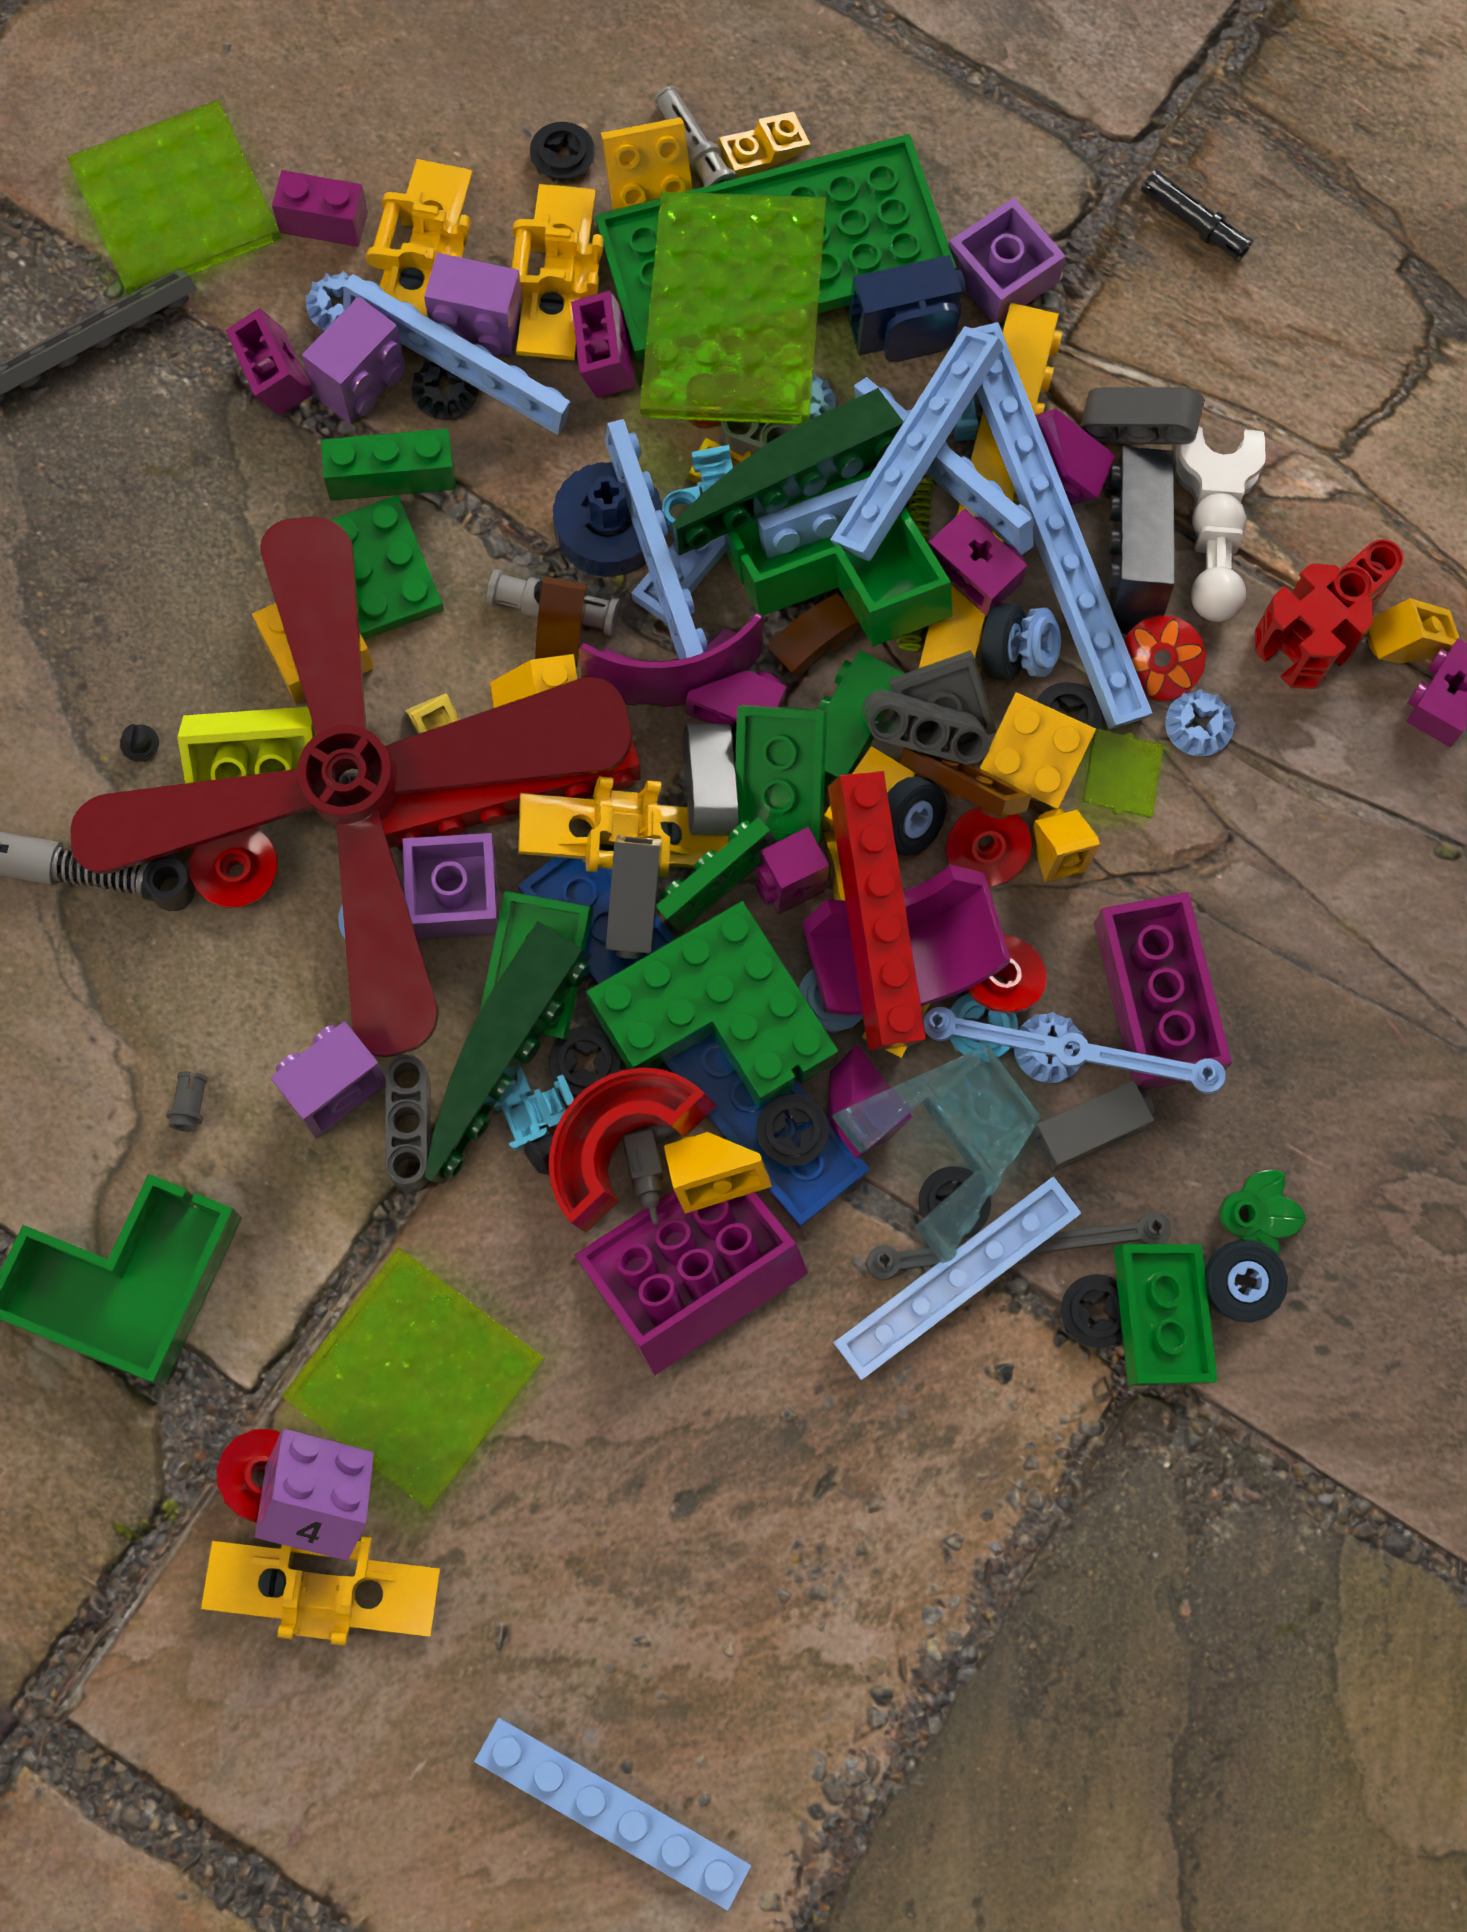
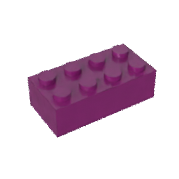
(1160, 983)

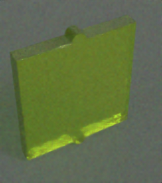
(1123, 773)

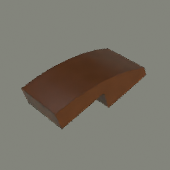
(560, 618)
(812, 633)

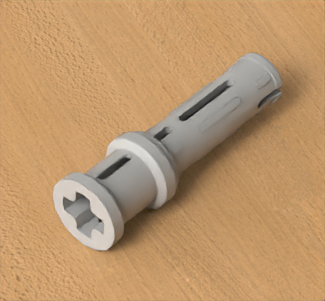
(703, 154)

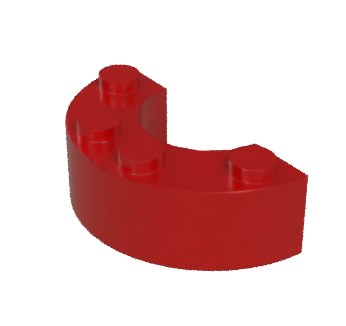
(596, 1125)

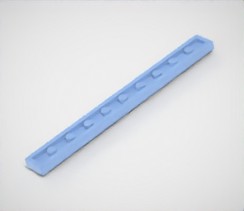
(1060, 542)

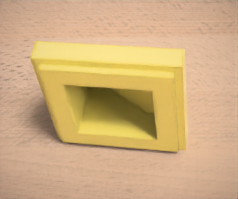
(432, 714)

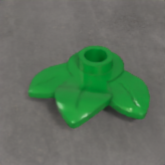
(1268, 1212)

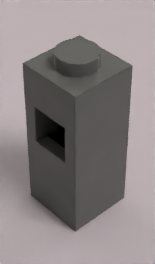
(633, 896)
(1093, 1126)

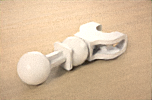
(1219, 517)

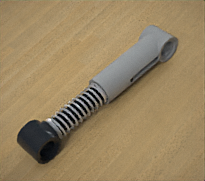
(46, 862)

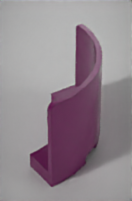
(671, 680)
(951, 938)

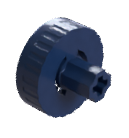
(583, 504)

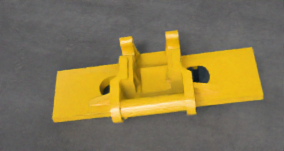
(434, 211)
(569, 273)
(610, 813)
(316, 1604)

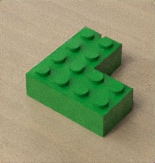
(889, 595)
(723, 985)
(137, 1301)

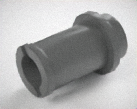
(187, 1104)

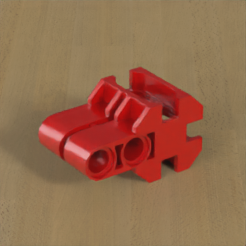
(1326, 613)

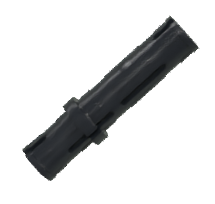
(1203, 220)

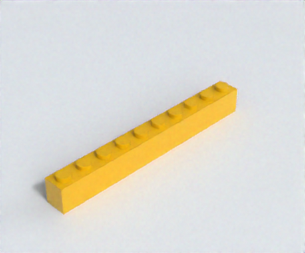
(1030, 340)

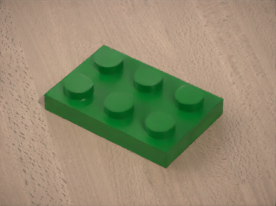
(389, 568)
(781, 768)
(715, 874)
(516, 920)
(1164, 1314)

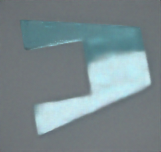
(978, 1112)

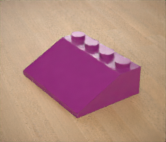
(690, 1272)

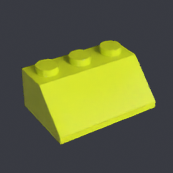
(243, 742)

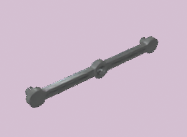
(1151, 1228)

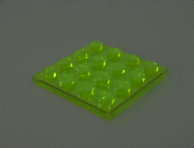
(174, 197)
(413, 1377)

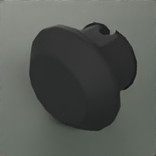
(139, 742)
(539, 1154)

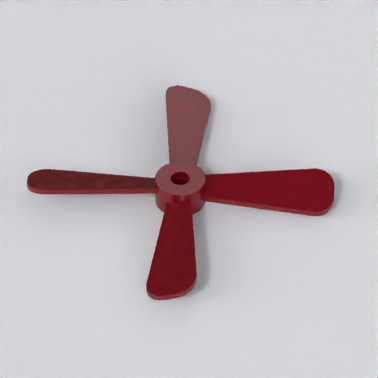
(538, 737)

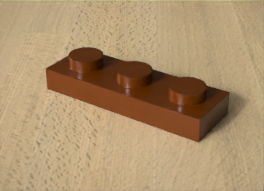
(968, 783)

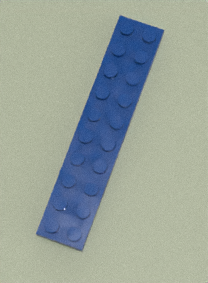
(797, 1189)

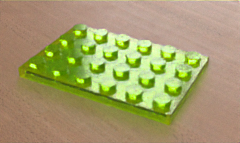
(734, 308)

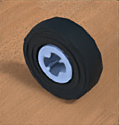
(1002, 642)
(916, 814)
(1255, 1302)

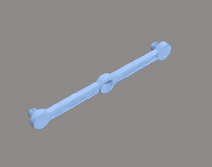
(1206, 1075)

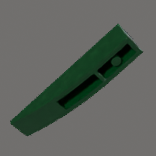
(790, 468)
(501, 1040)

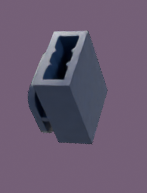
(907, 309)

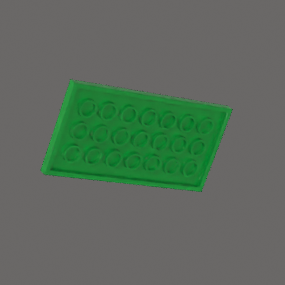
(874, 221)

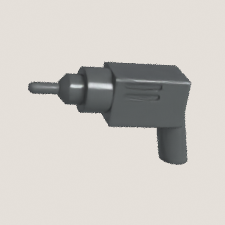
(645, 1165)

